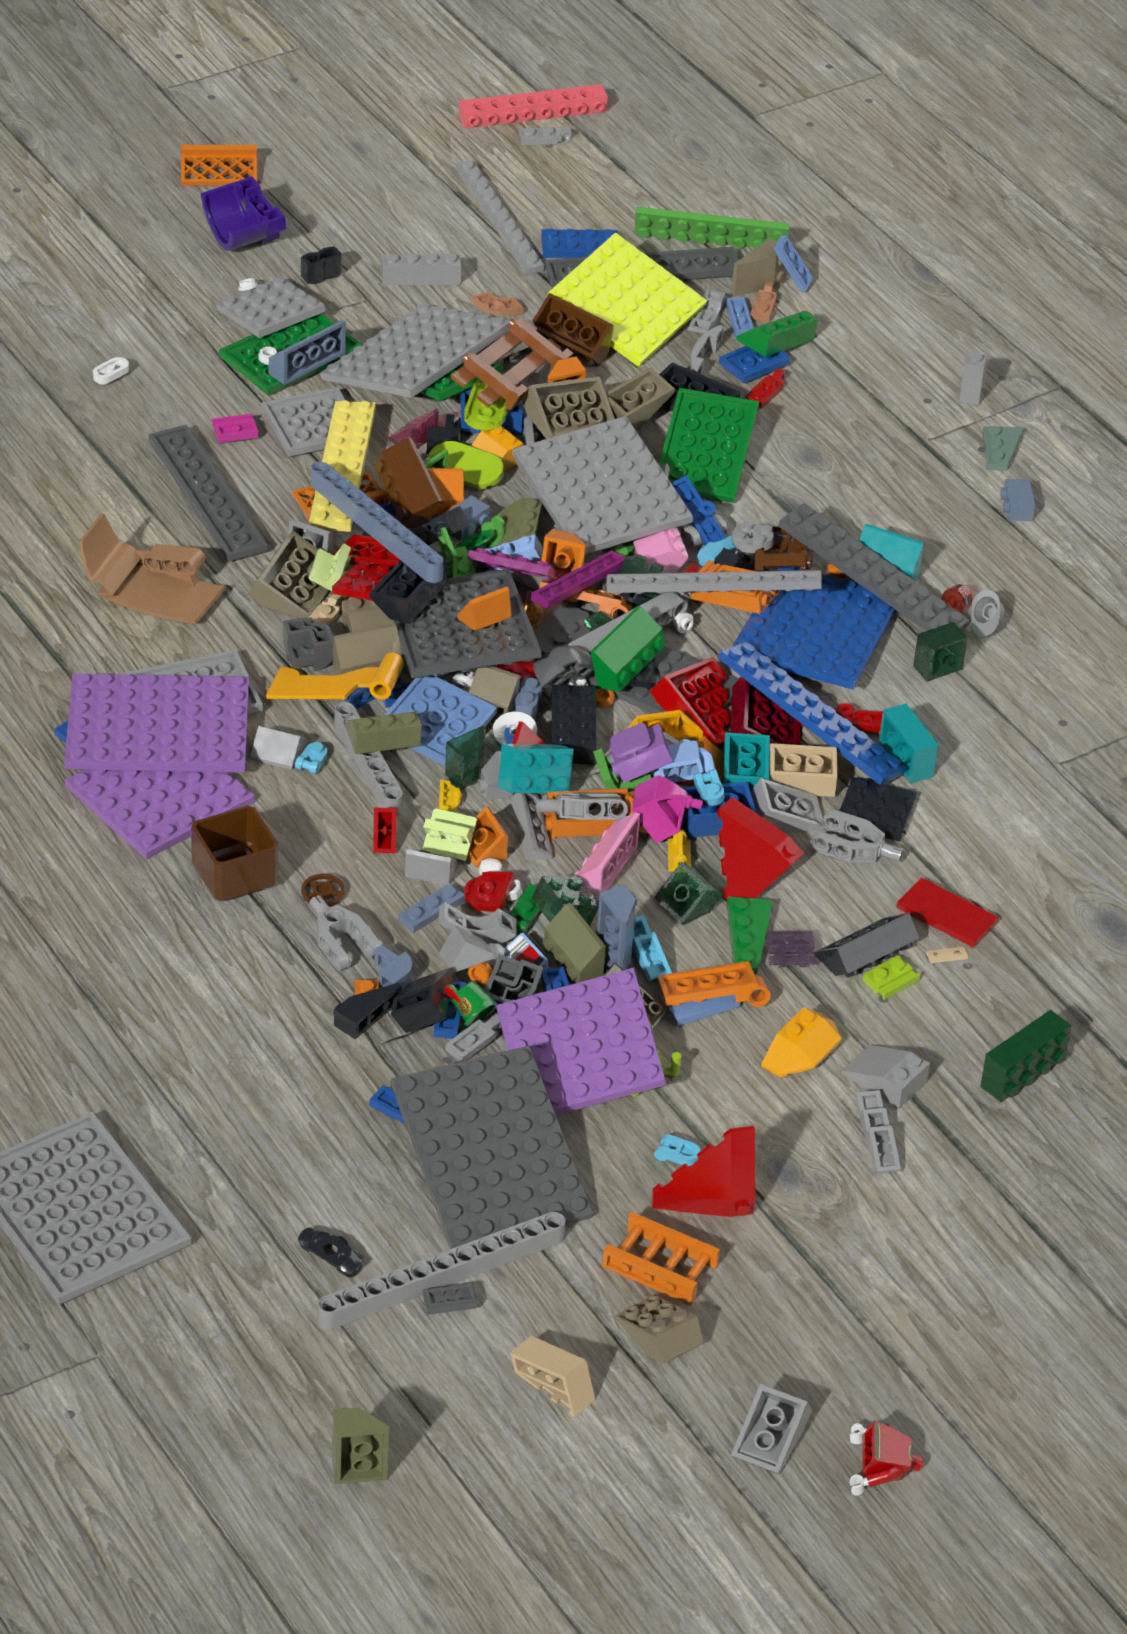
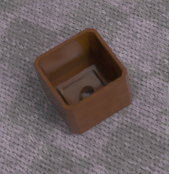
(234, 853)

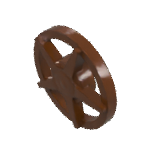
(323, 889)

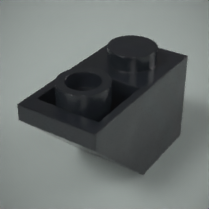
(735, 559)

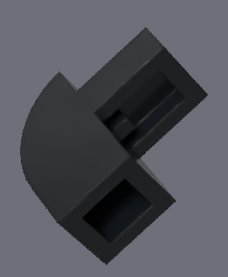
(441, 434)

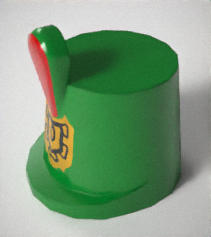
(471, 1002)

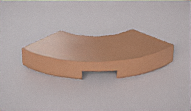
(497, 305)

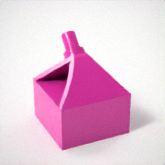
(662, 806)

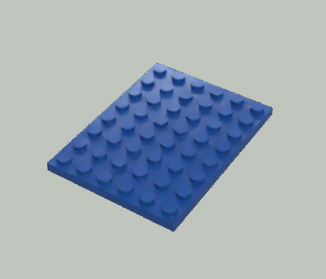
(820, 631)

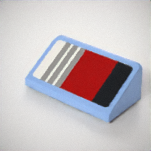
(524, 949)

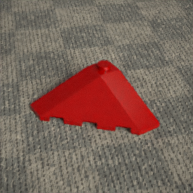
(698, 695)
(753, 851)
(717, 1182)

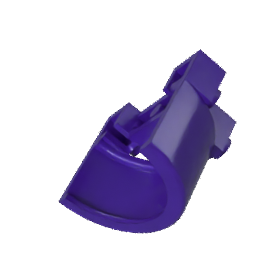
(237, 227)

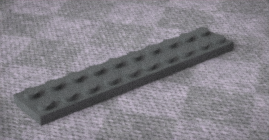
(680, 263)
(207, 493)
(869, 569)

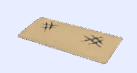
(946, 955)

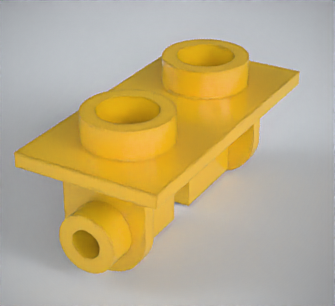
(678, 851)

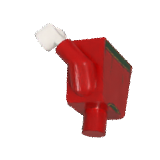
(884, 1455)

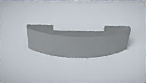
(709, 314)
(707, 342)

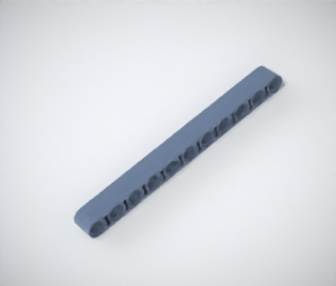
(377, 522)

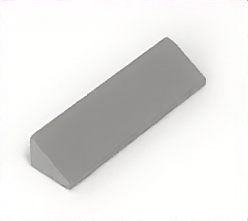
(531, 827)

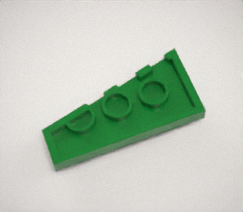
(748, 928)

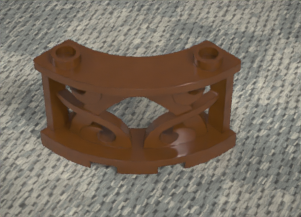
(777, 557)

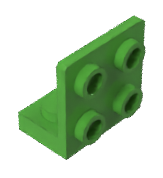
(455, 558)
(609, 777)

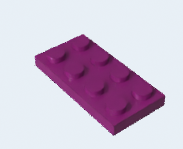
(520, 565)

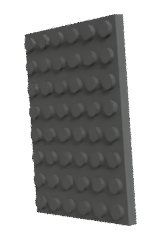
(443, 644)
(489, 1145)

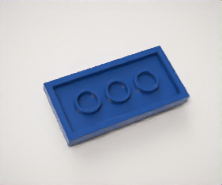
(571, 242)

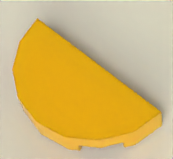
(449, 796)

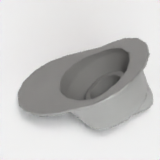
(986, 613)

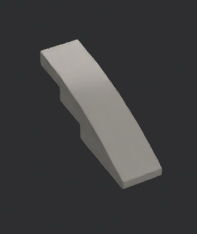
(877, 1131)

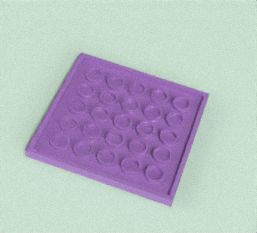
(157, 806)
(586, 1040)

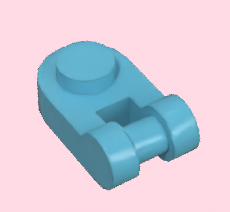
(312, 758)
(711, 793)
(684, 1150)

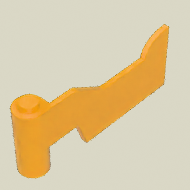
(380, 680)

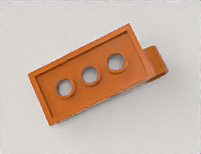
(609, 602)
(714, 982)

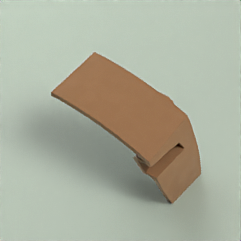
(151, 581)

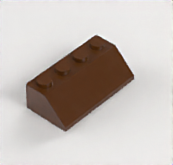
(574, 329)
(408, 483)

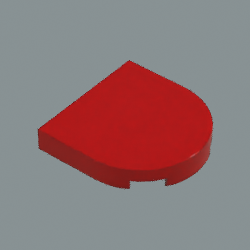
(489, 890)

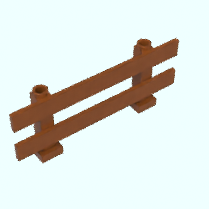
(506, 384)

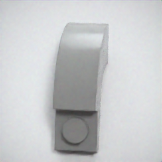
(493, 928)

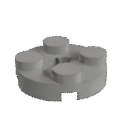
(752, 537)

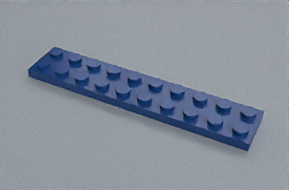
(812, 713)

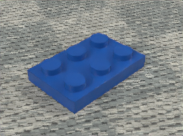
(748, 364)

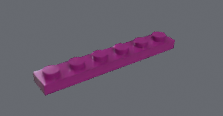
(578, 579)

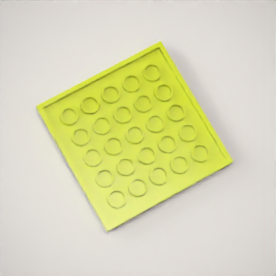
(631, 294)

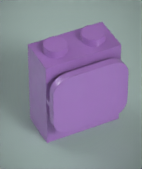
(638, 751)

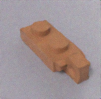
(764, 303)

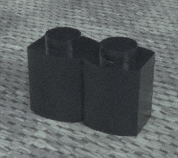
(321, 265)

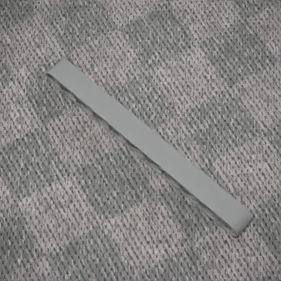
(440, 1270)

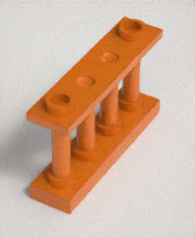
(653, 1275)

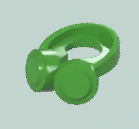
(496, 524)

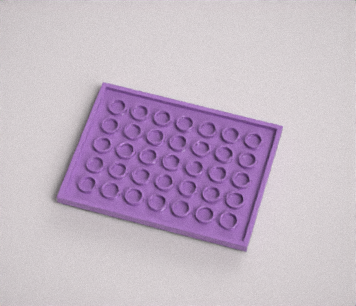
(157, 723)

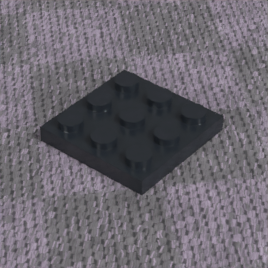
(881, 805)

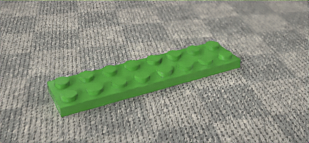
(706, 228)

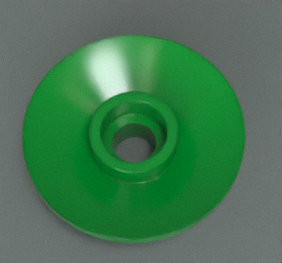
(477, 540)

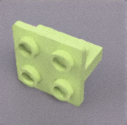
(330, 568)
(449, 834)

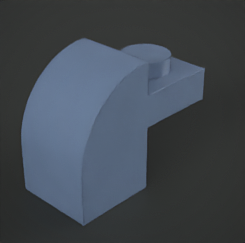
(393, 967)

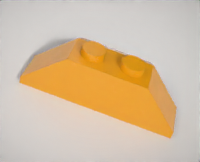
(672, 723)
(801, 1043)

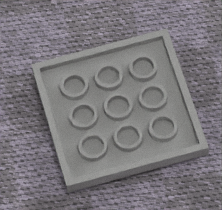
(270, 307)
(302, 419)

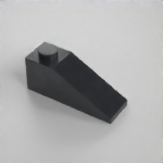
(364, 1009)

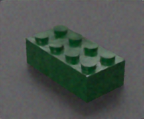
(1025, 1056)

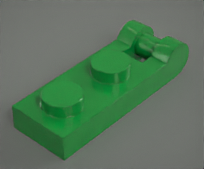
(525, 910)

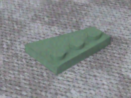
(1000, 446)

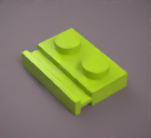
(891, 977)

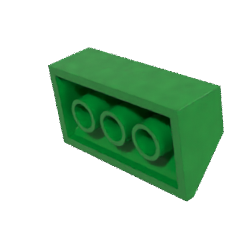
(781, 334)
(627, 650)

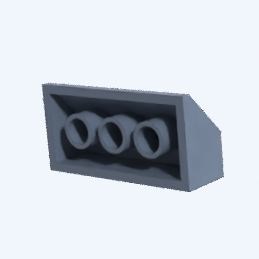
(308, 353)
(616, 926)

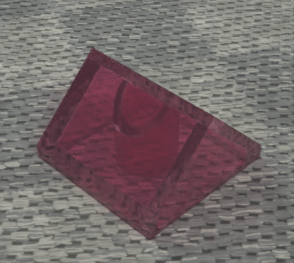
(416, 429)

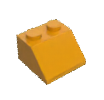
(499, 443)

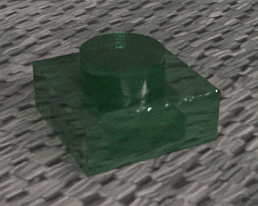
(596, 620)

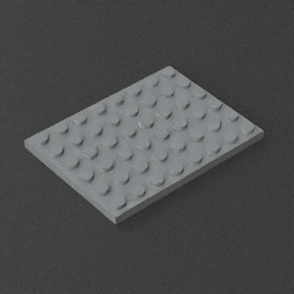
(416, 350)
(602, 485)
(82, 1209)

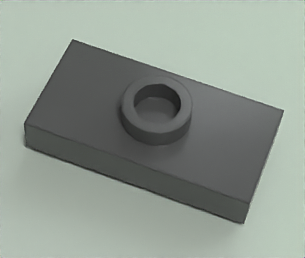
(449, 1298)

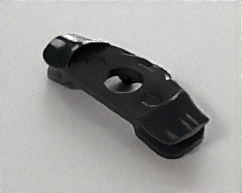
(345, 1258)

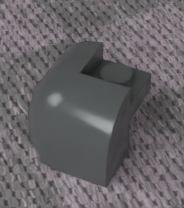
(307, 643)
(561, 664)
(512, 979)

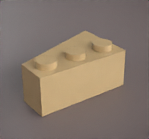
(556, 1372)

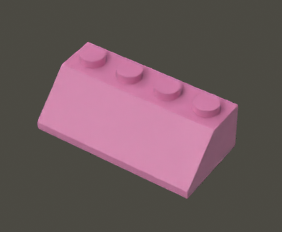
(664, 549)
(610, 854)

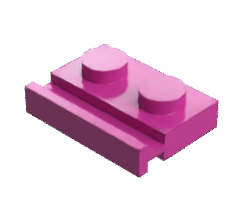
(234, 428)

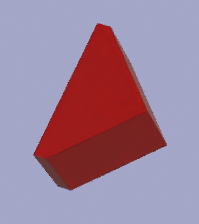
(384, 830)

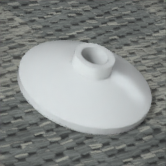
(511, 721)

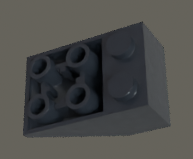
(422, 1001)

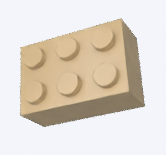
(804, 768)

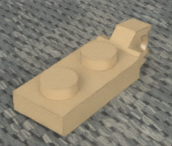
(328, 611)

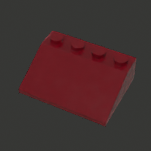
(759, 715)

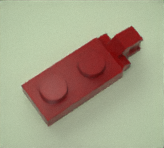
(767, 388)

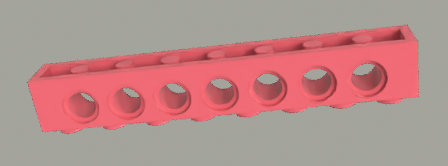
(532, 106)

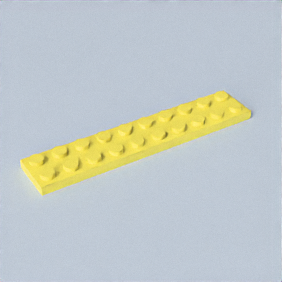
(346, 453)

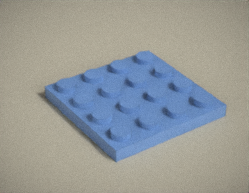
(443, 713)

